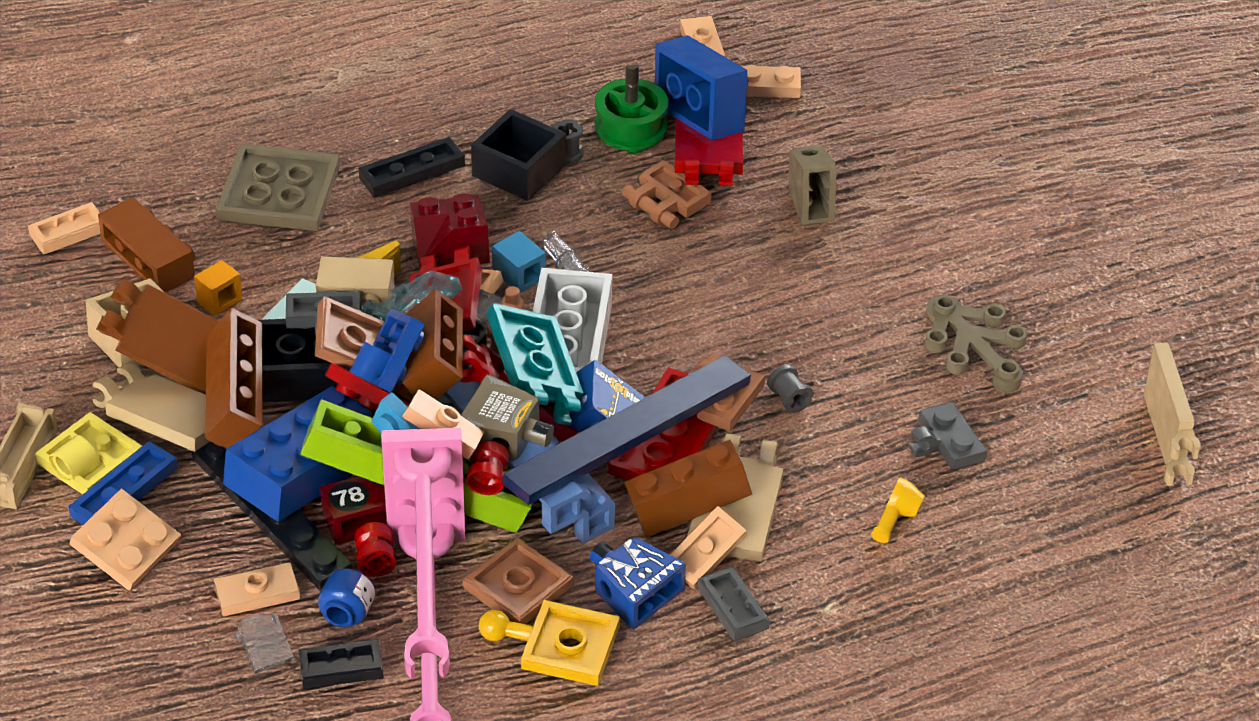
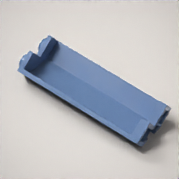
(577, 502)

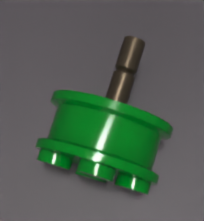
(631, 113)

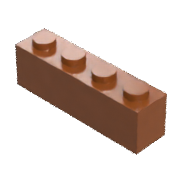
(233, 379)

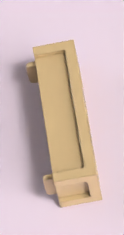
(27, 435)

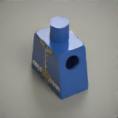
(602, 396)

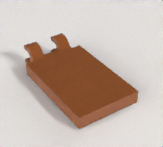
(160, 333)

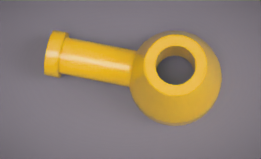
(903, 502)

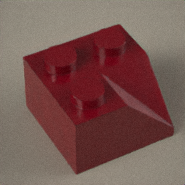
(449, 224)

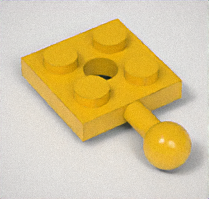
(555, 625)

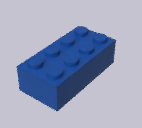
(269, 465)

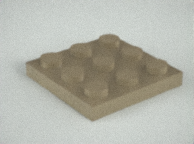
(278, 187)

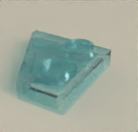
(408, 295)

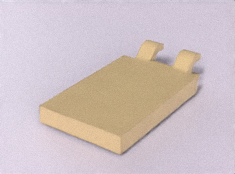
(155, 406)
(1170, 415)
(757, 510)

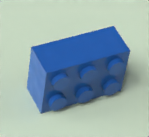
(702, 87)

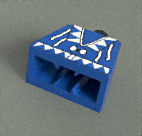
(636, 579)

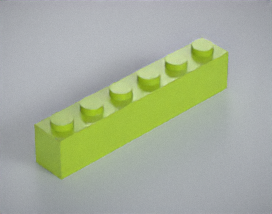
(355, 446)

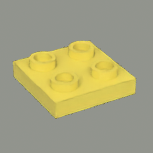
(86, 452)

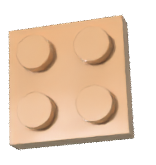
(125, 539)

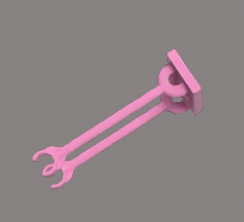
(426, 517)

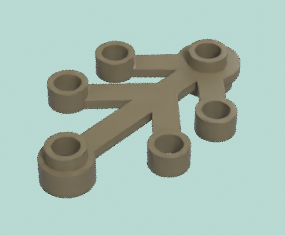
(948, 312)

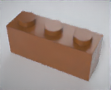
(147, 244)
(438, 359)
(688, 488)

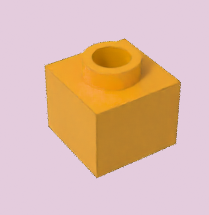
(218, 287)

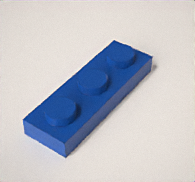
(135, 476)

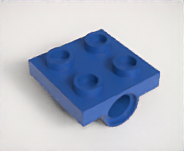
(386, 358)

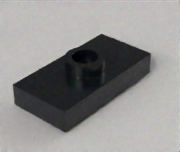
(340, 664)

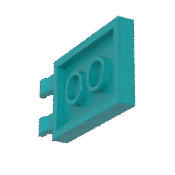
(536, 358)

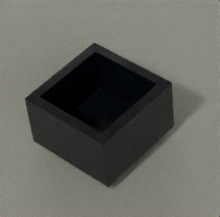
(518, 154)

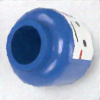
(346, 597)

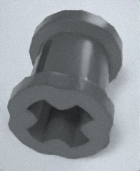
(573, 149)
(786, 383)

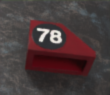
(350, 505)

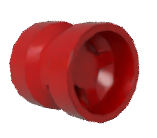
(487, 468)
(375, 549)

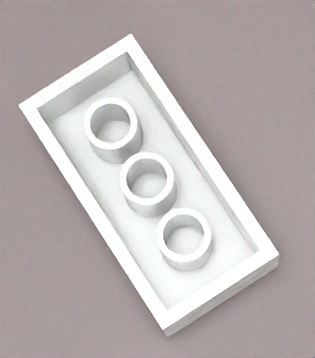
(581, 307)

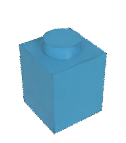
(518, 260)

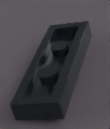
(411, 167)

